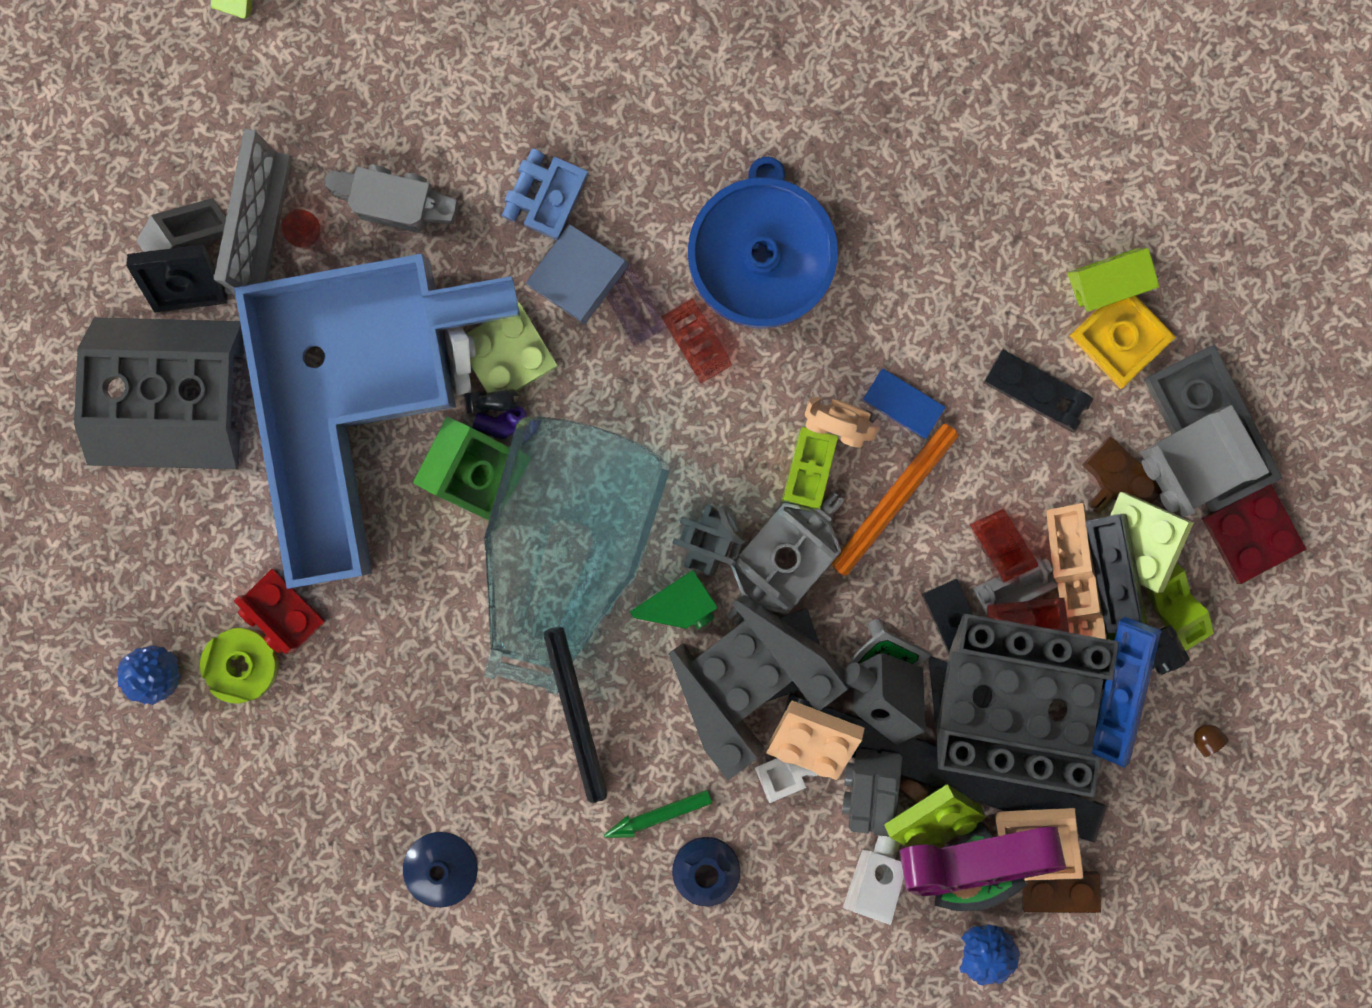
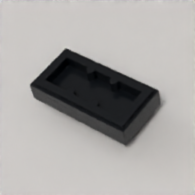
(946, 608)

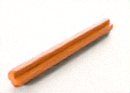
(894, 499)

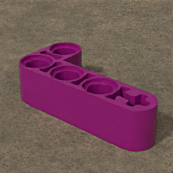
(981, 862)

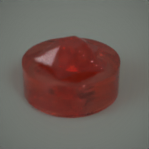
(300, 228)

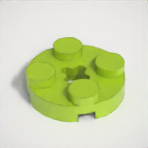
(221, 676)

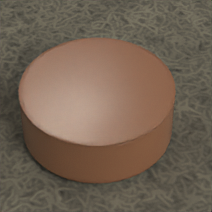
(912, 790)

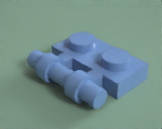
(555, 197)

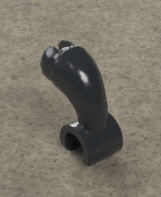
(497, 400)

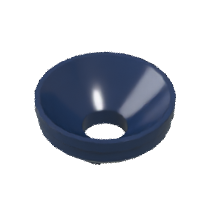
(706, 852)

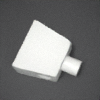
(866, 893)

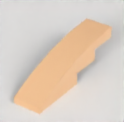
(1075, 570)

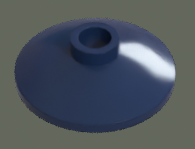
(453, 856)

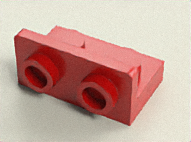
(279, 613)

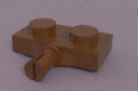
(1116, 473)
(1063, 895)

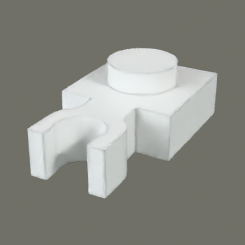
(459, 351)
(781, 778)

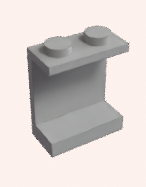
(1203, 461)

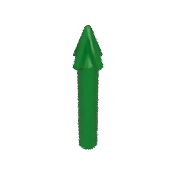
(628, 827)

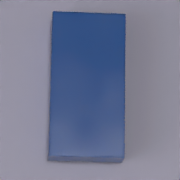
(903, 403)

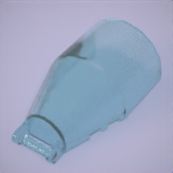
(564, 538)

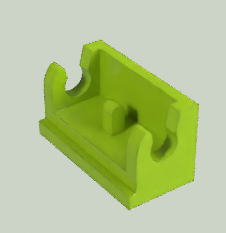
(1114, 279)
(809, 468)

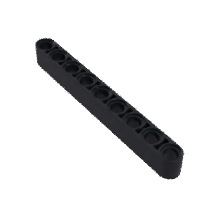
(921, 764)

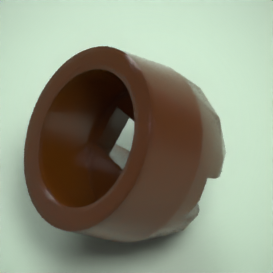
(1209, 739)

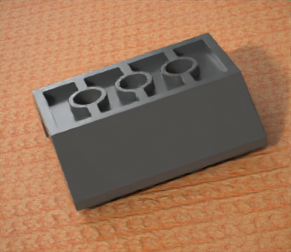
(152, 418)
(1014, 734)

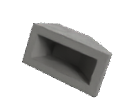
(183, 226)

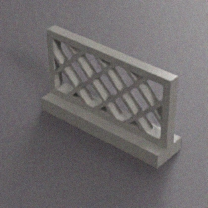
(252, 214)

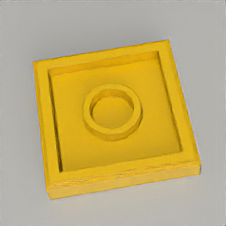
(1122, 338)

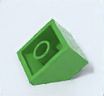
(463, 467)

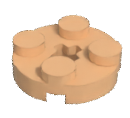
(841, 419)

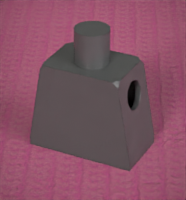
(889, 696)

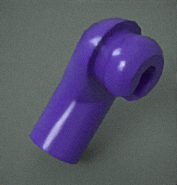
(501, 426)

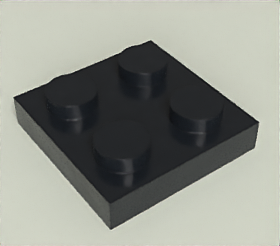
(176, 278)

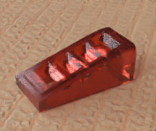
(712, 366)

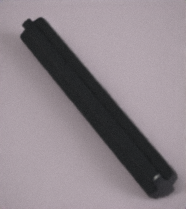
(575, 714)

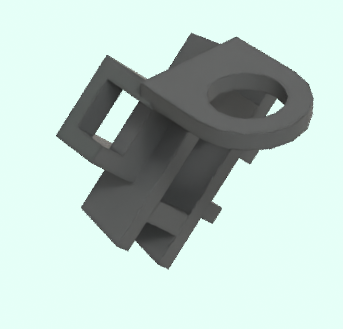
(709, 548)

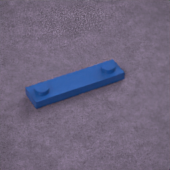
(1126, 693)

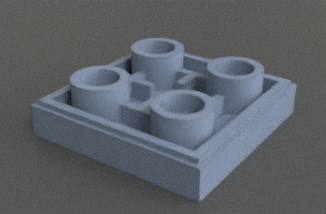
(577, 274)

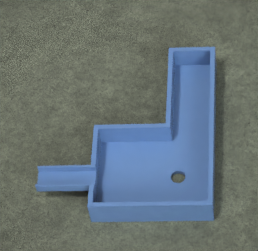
(380, 364)

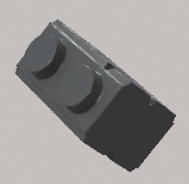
(874, 790)

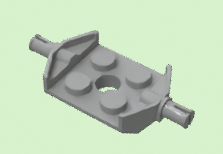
(811, 538)

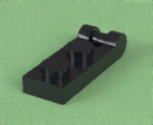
(1037, 390)

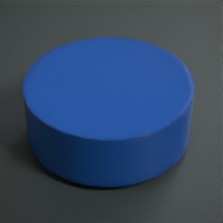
(767, 168)

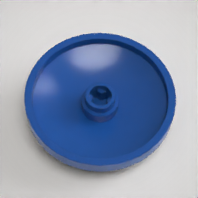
(762, 252)

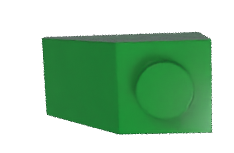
(679, 604)

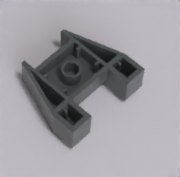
(745, 673)

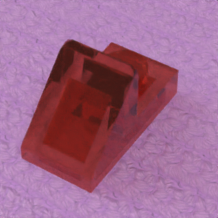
(1003, 546)
(1038, 613)

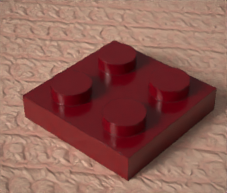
(1254, 534)

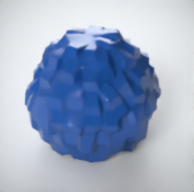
(148, 674)
(989, 954)

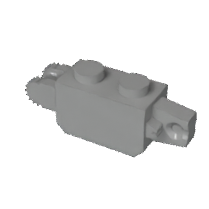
(391, 199)

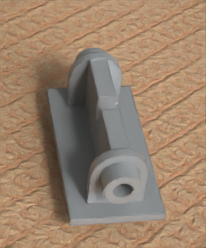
(1019, 589)

